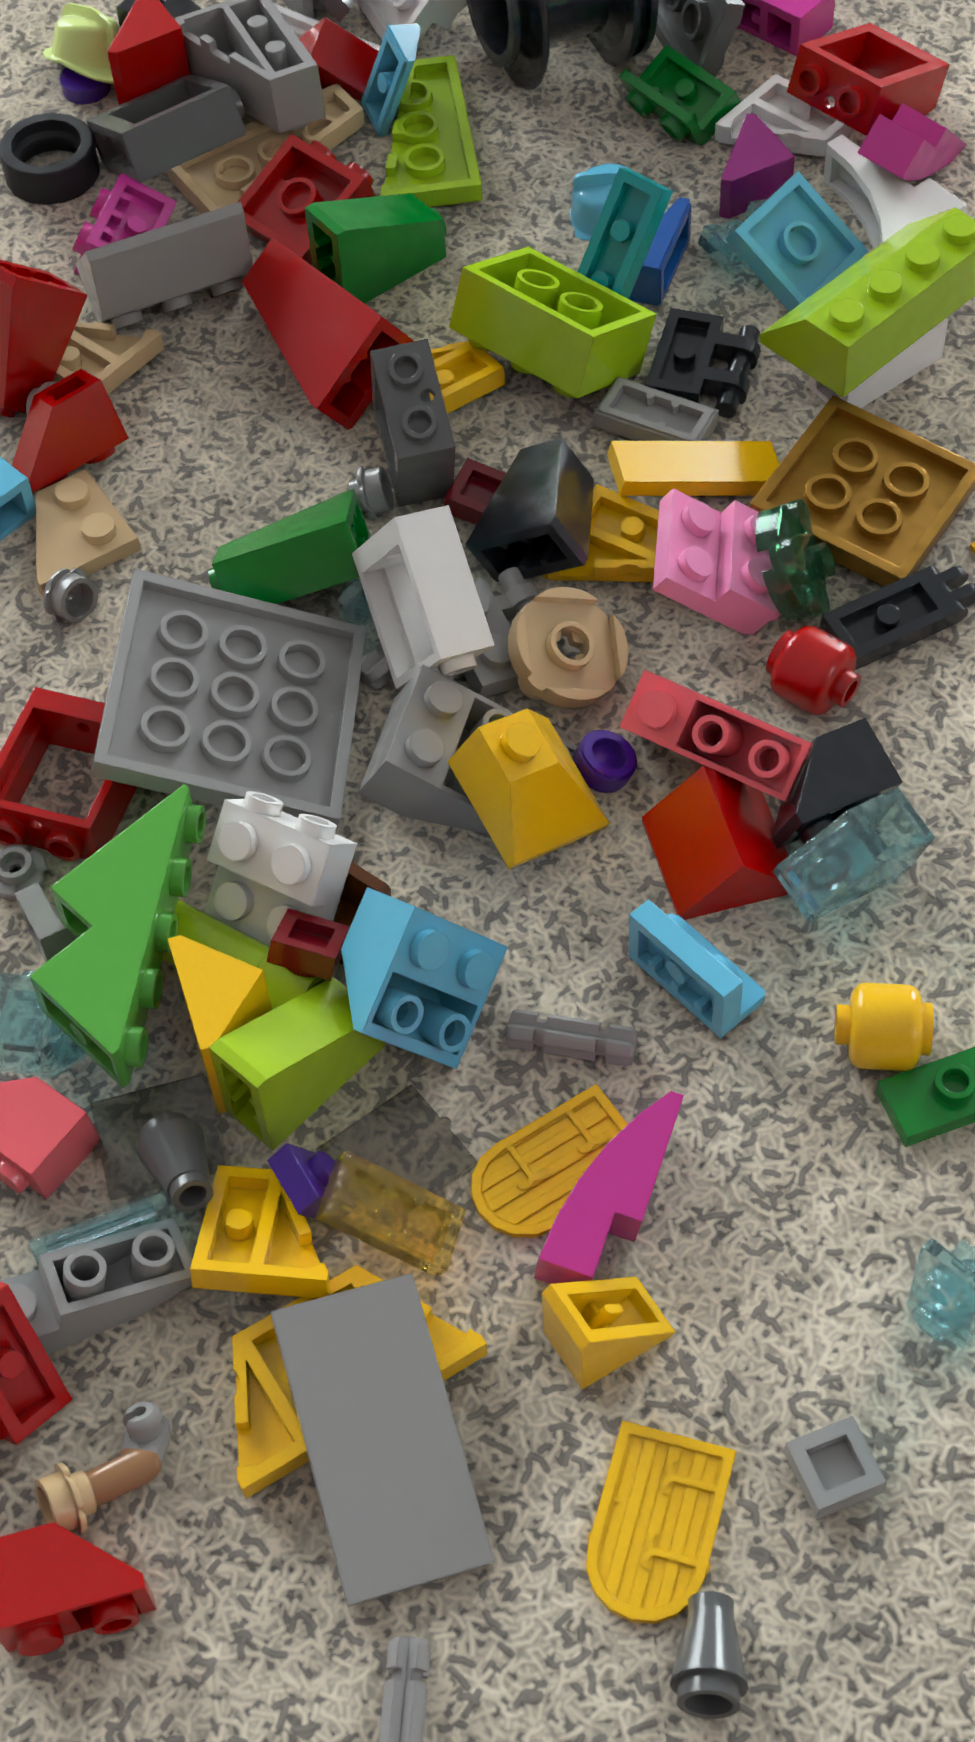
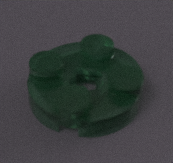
(797, 561)

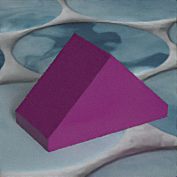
(755, 167)

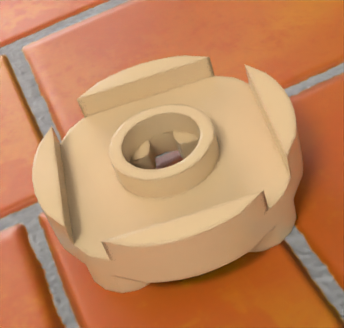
(541, 666)

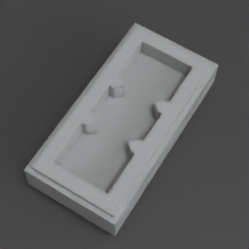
(652, 414)

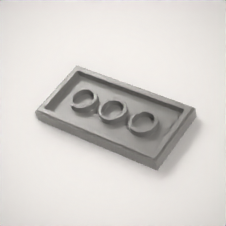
(381, 1440)

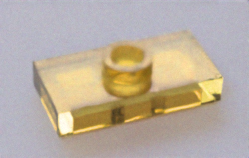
(391, 1214)

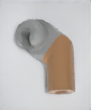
(139, 1456)

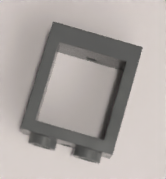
(167, 126)
(410, 425)

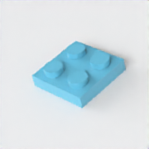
(796, 242)

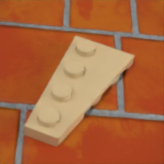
(229, 170)

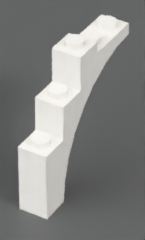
(884, 207)

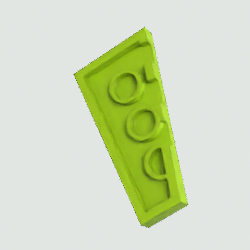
(433, 138)

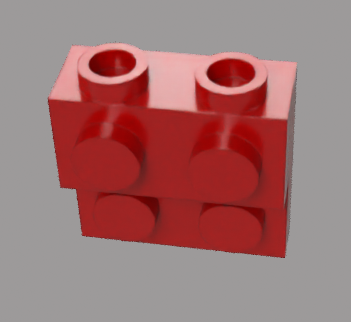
(293, 180)

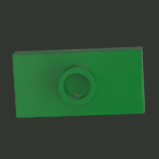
(931, 1097)

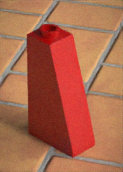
(320, 331)

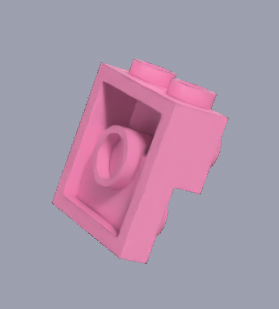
(713, 562)

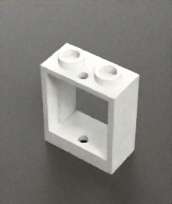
(423, 596)

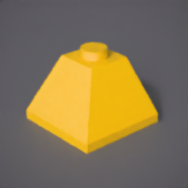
(526, 787)

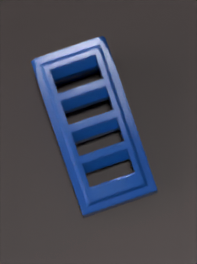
(664, 254)

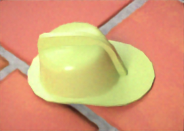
(83, 41)

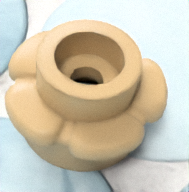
(66, 1498)

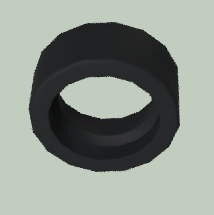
(52, 182)

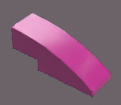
(910, 145)
(609, 1195)

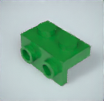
(680, 95)

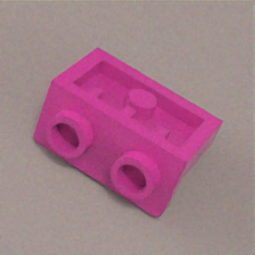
(123, 213)

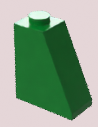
(374, 241)
(295, 553)

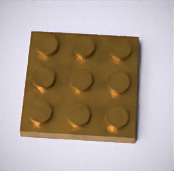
(871, 490)

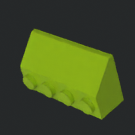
(880, 303)

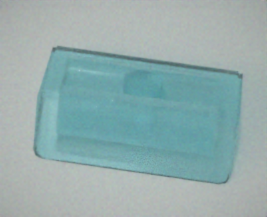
(120, 1218)

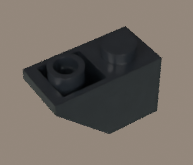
(837, 776)

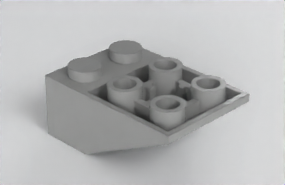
(417, 740)

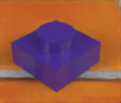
(302, 1176)

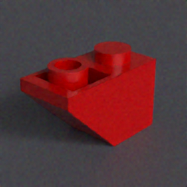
(66, 429)
(63, 1586)

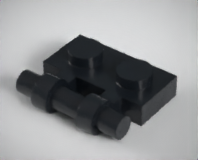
(687, 355)

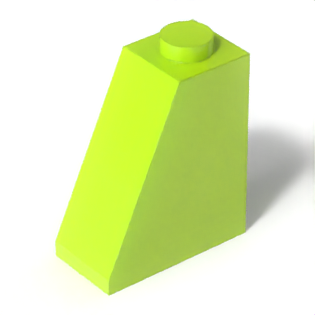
(290, 1061)

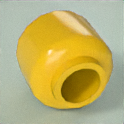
(885, 1026)

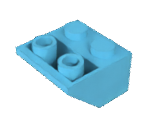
(416, 977)

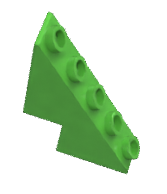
(122, 916)

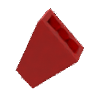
(35, 329)

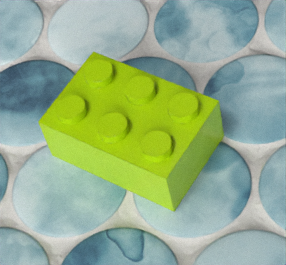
(551, 321)

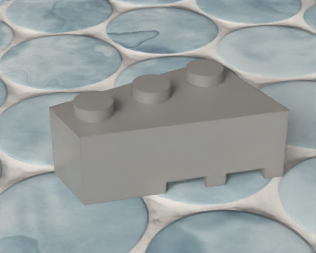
(258, 57)

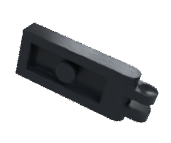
(901, 613)

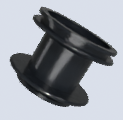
(520, 32)

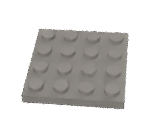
(230, 698)

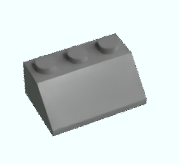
(167, 266)

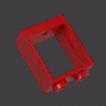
(866, 76)
(68, 723)

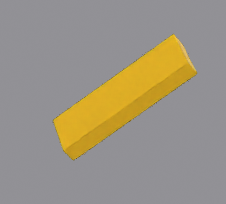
(691, 467)

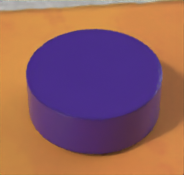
(82, 89)
(605, 760)

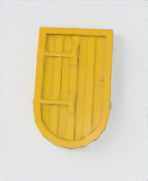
(533, 1171)
(656, 1522)

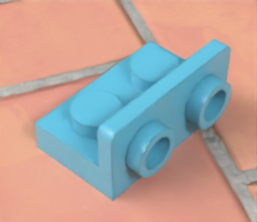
(692, 969)

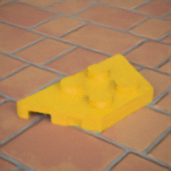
(263, 1404)

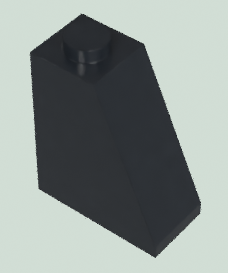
(537, 514)

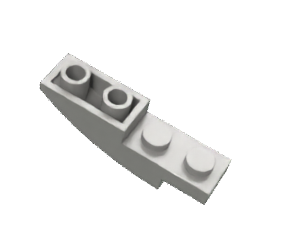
(102, 1282)

